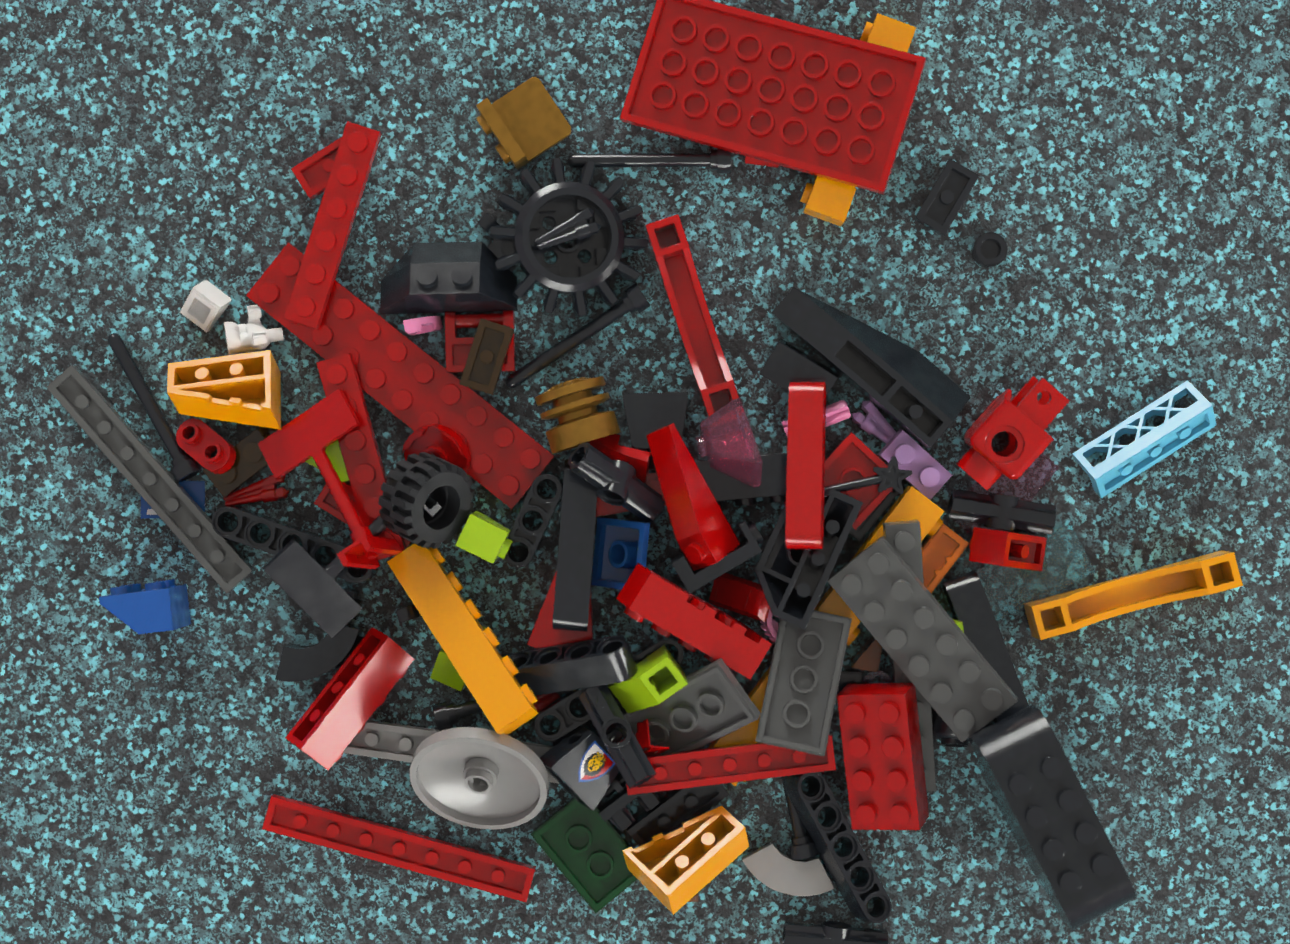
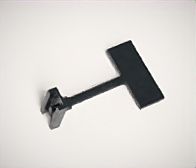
(315, 586)

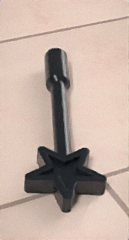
(885, 478)

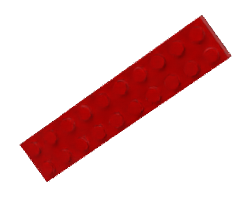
(409, 380)

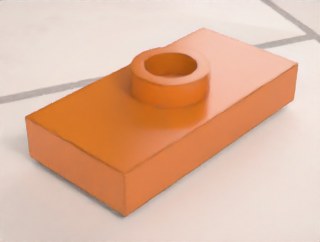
(940, 554)

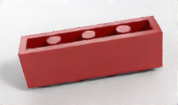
(350, 698)

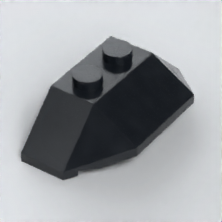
(447, 280)
(797, 577)

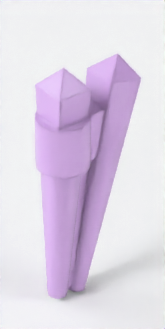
(873, 422)

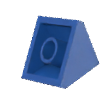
(618, 550)

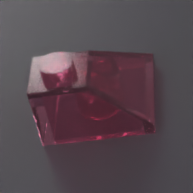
(731, 444)

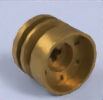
(577, 413)

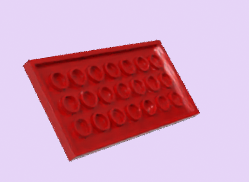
(774, 91)

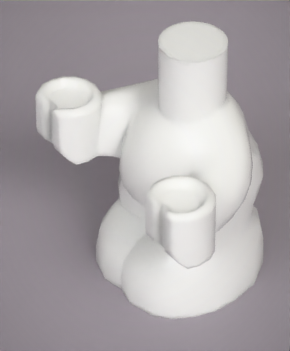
(250, 336)

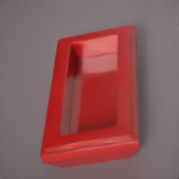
(739, 596)

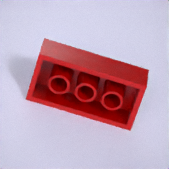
(883, 756)

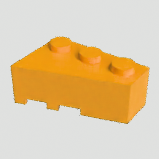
(228, 388)
(688, 858)

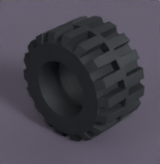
(408, 490)

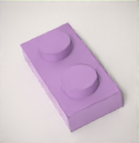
(927, 473)

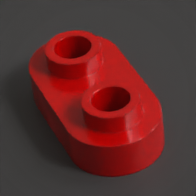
(203, 444)

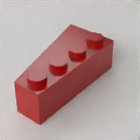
(692, 621)

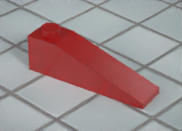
(691, 506)

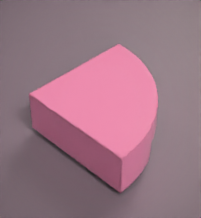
(422, 325)

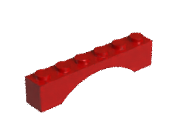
(691, 313)

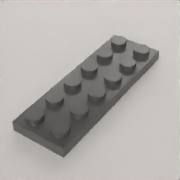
(922, 639)

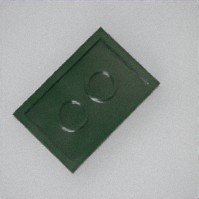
(586, 852)

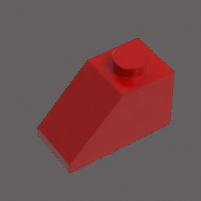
(1007, 549)

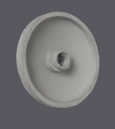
(479, 778)

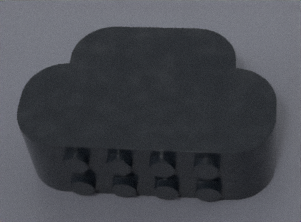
(1051, 817)

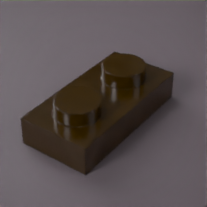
(487, 356)

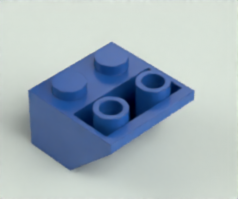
(150, 610)

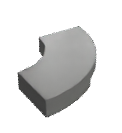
(786, 875)

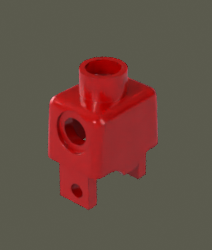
(1024, 423)

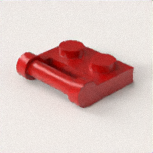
(459, 348)

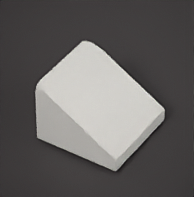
(205, 305)

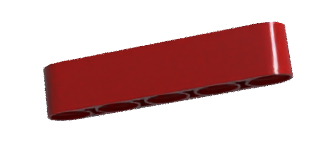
(805, 465)

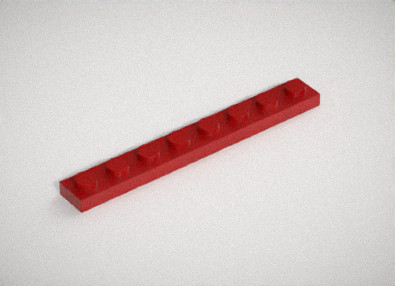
(399, 847)

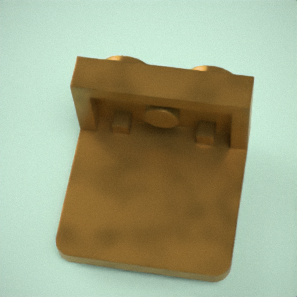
(523, 122)

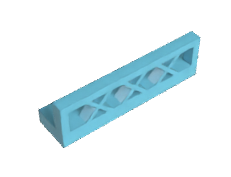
(1151, 443)

